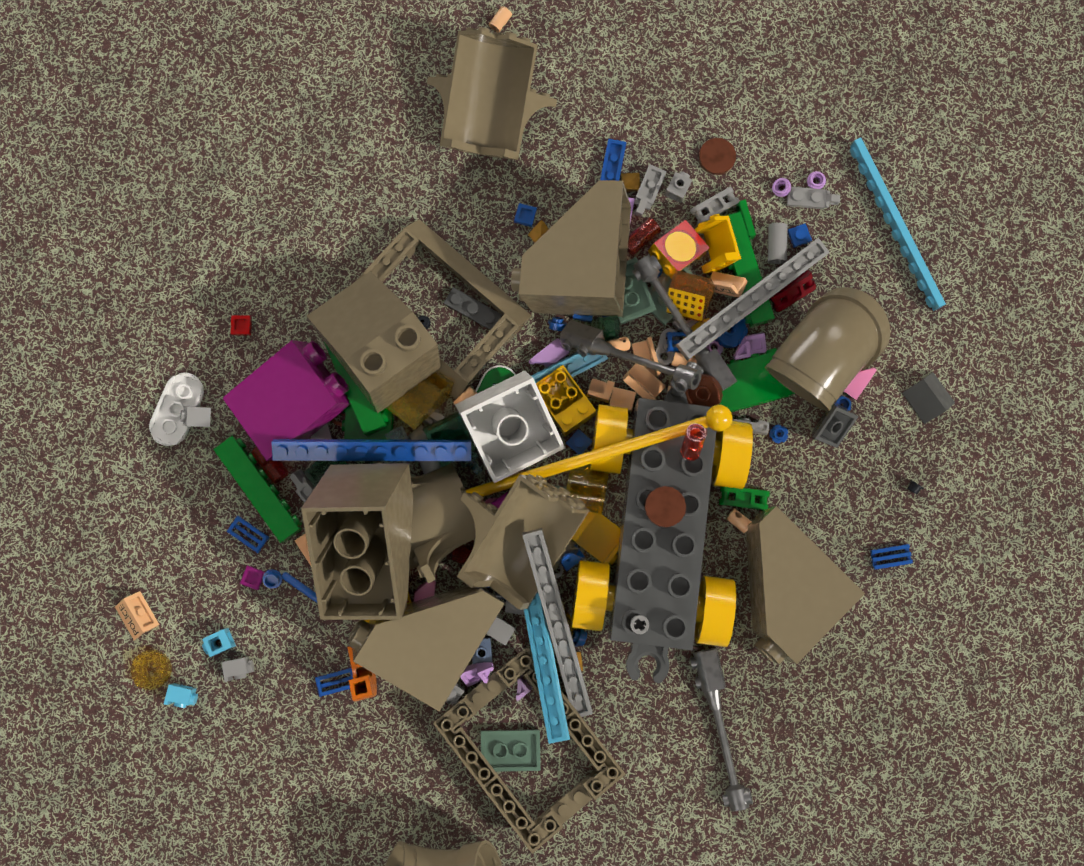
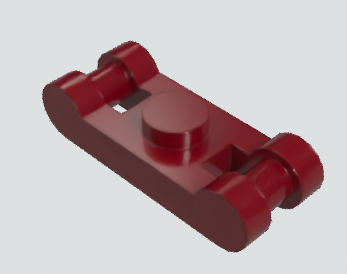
(794, 291)

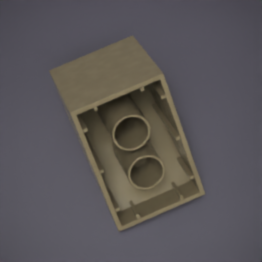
(581, 258)
(376, 340)
(360, 540)
(793, 588)
(429, 644)

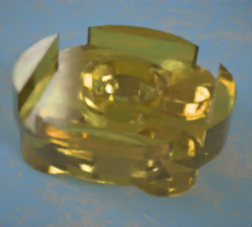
(143, 678)

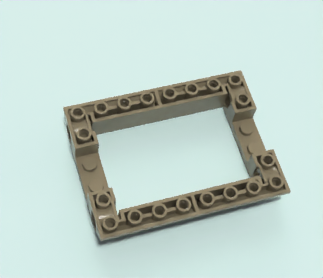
(513, 315)
(550, 822)

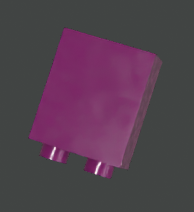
(288, 396)

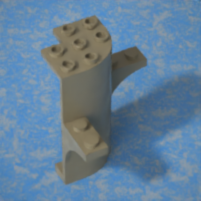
(489, 93)
(438, 519)
(499, 548)

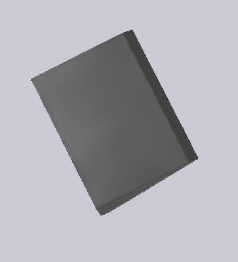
(928, 398)
(834, 425)

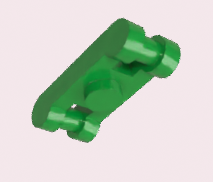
(744, 498)

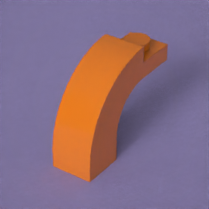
(363, 682)

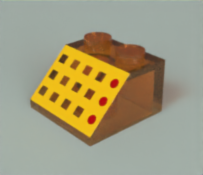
(691, 294)

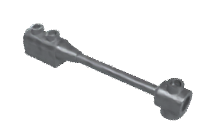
(591, 340)
(710, 362)
(711, 680)

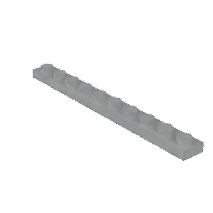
(752, 299)
(557, 621)

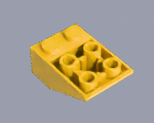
(565, 400)

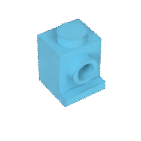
(210, 647)
(180, 695)

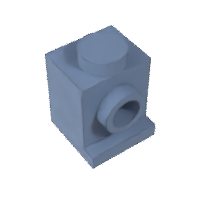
(486, 646)

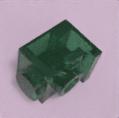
(609, 327)

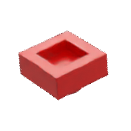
(241, 325)

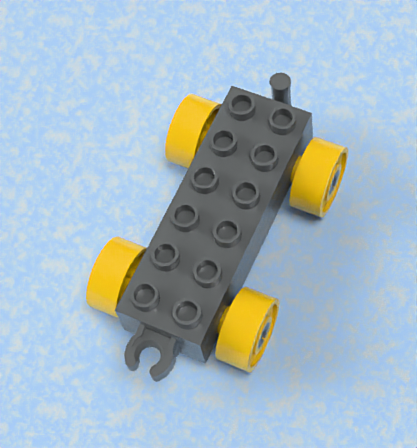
(662, 565)

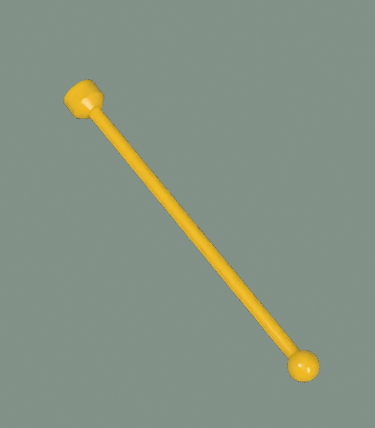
(717, 418)

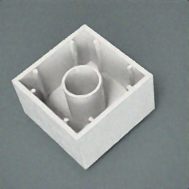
(510, 426)

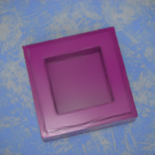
(252, 577)

